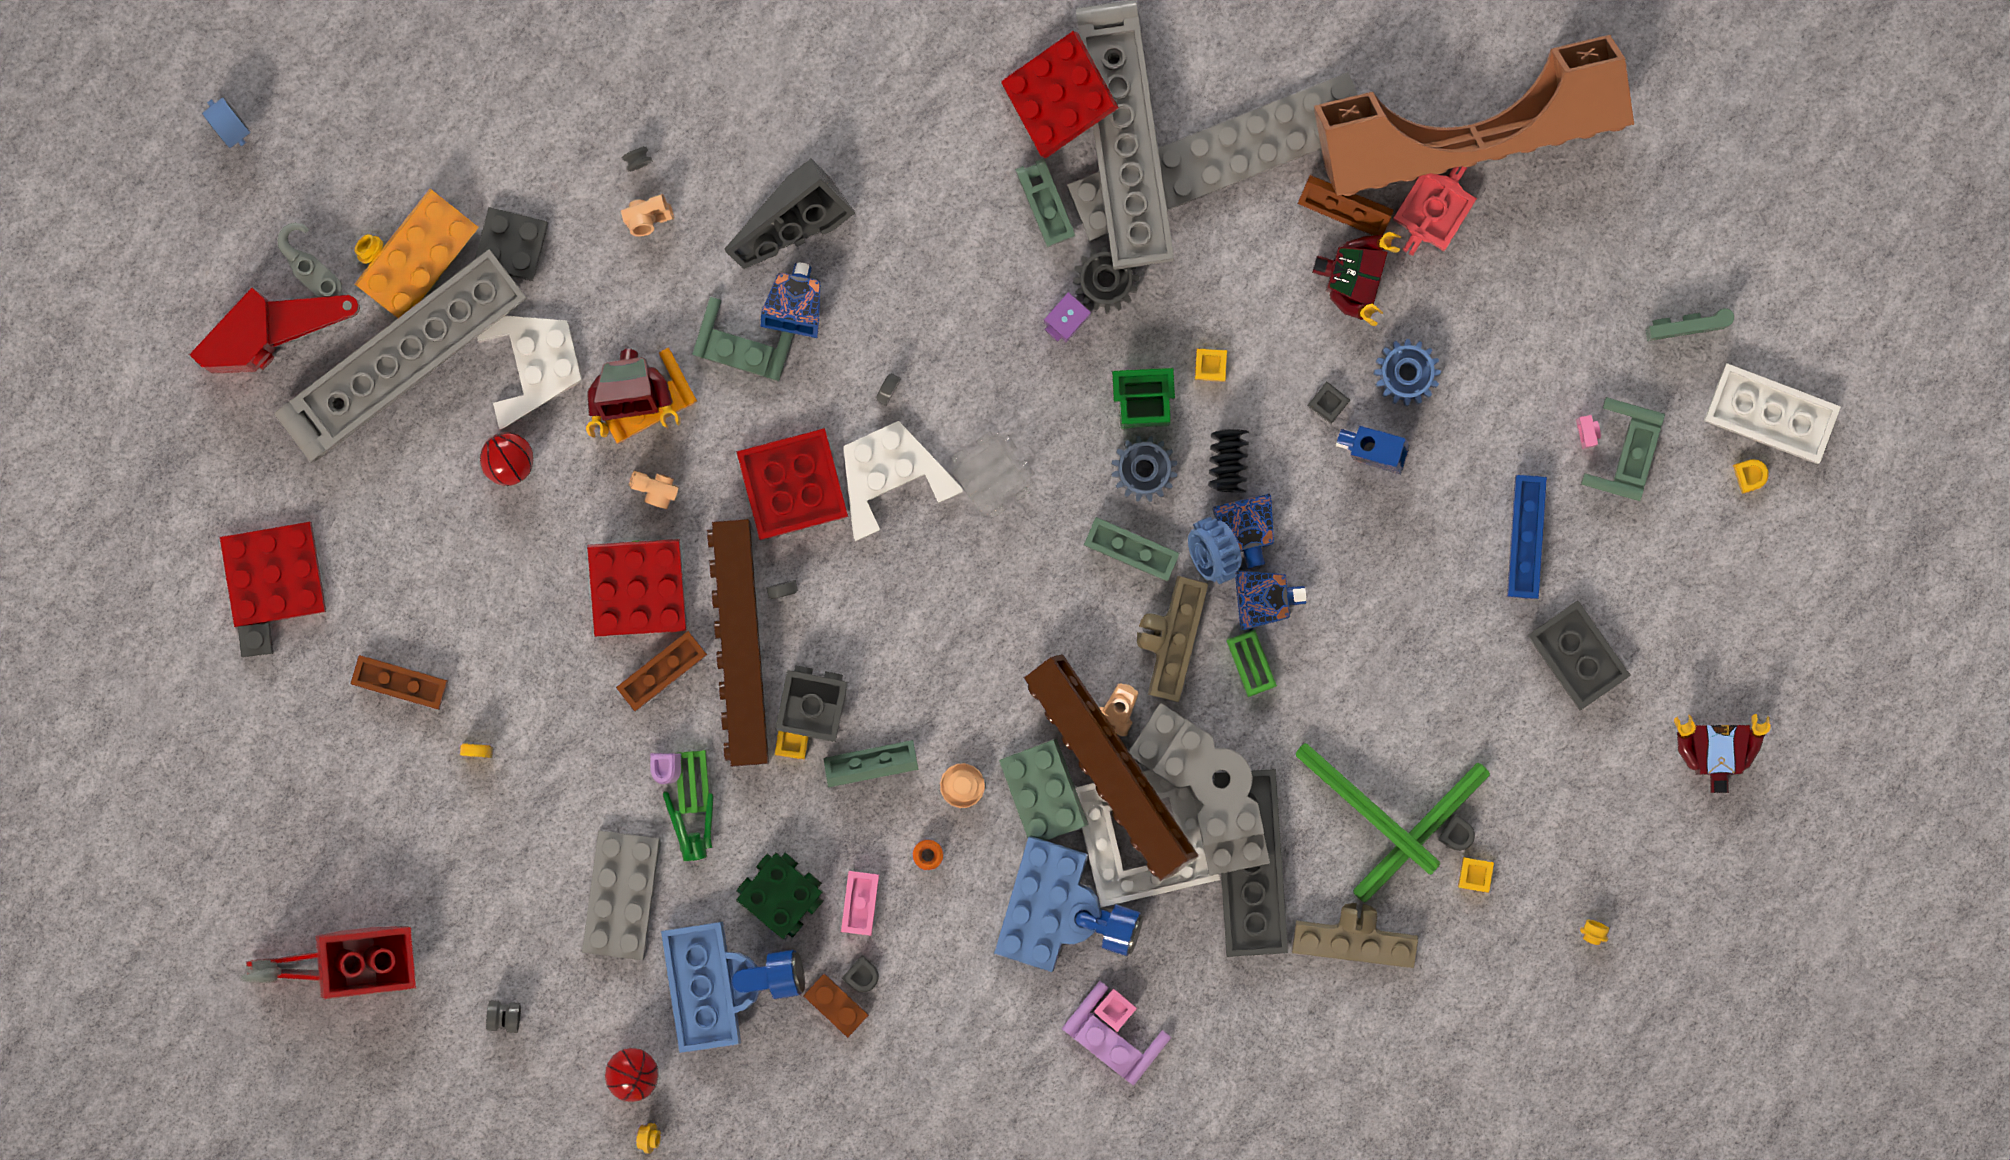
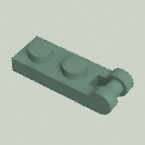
(1045, 204)
(1690, 325)

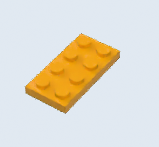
(416, 254)

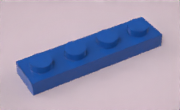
(1526, 536)

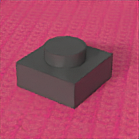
(255, 640)

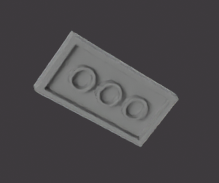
(620, 895)

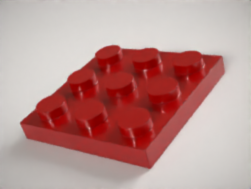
(1059, 94)
(792, 484)
(272, 574)
(636, 587)

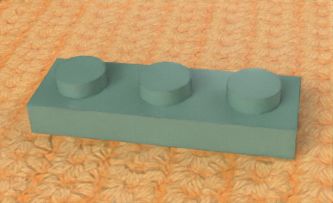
(1131, 549)
(870, 763)

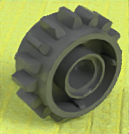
(1094, 292)

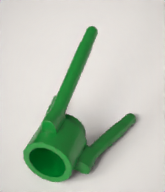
(691, 845)

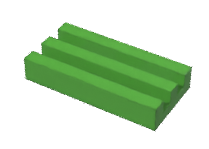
(1242, 639)
(692, 781)

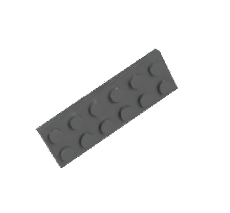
(1255, 895)

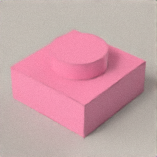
(1588, 431)
(1115, 1009)

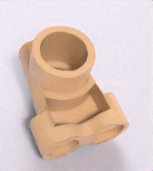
(642, 214)
(659, 489)
(1119, 713)

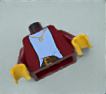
(1720, 749)

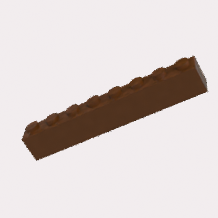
(739, 643)
(1110, 767)

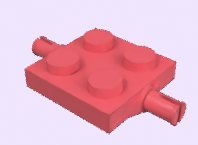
(1434, 209)

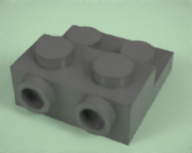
(812, 704)

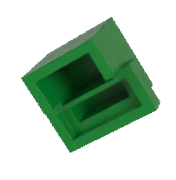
(1144, 396)

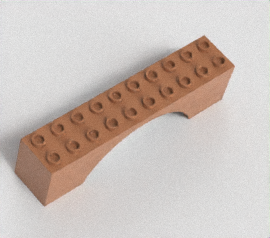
(1574, 97)

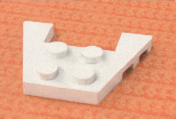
(543, 360)
(885, 463)

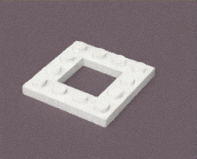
(1120, 886)

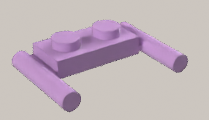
(1109, 1045)

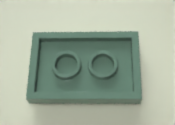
(1043, 791)

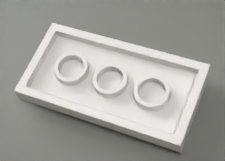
(1772, 413)

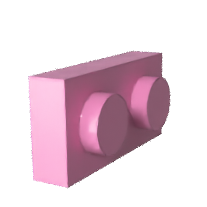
(860, 903)

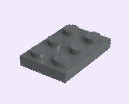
(1578, 655)

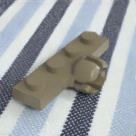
(1173, 638)
(1355, 939)

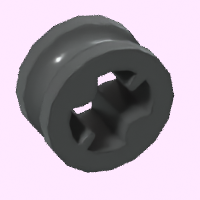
(637, 159)

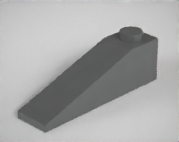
(796, 210)

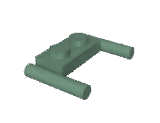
(738, 351)
(1635, 453)

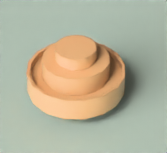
(962, 785)

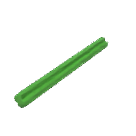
(1367, 808)
(1422, 831)

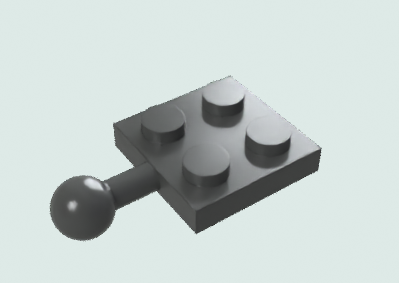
(514, 241)

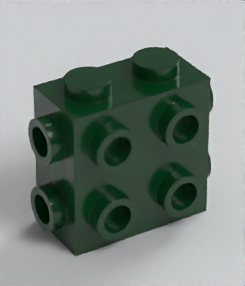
(780, 894)

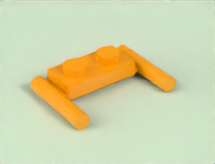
(680, 393)

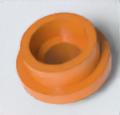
(918, 859)

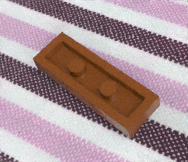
(1350, 210)
(661, 671)
(399, 682)

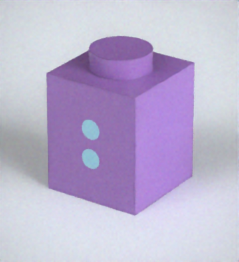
(1066, 318)

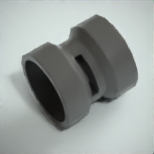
(503, 1016)

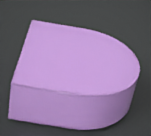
(665, 767)

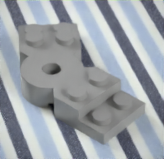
(1187, 757)

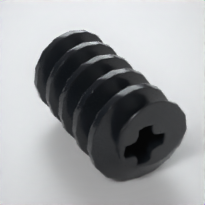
(1228, 460)

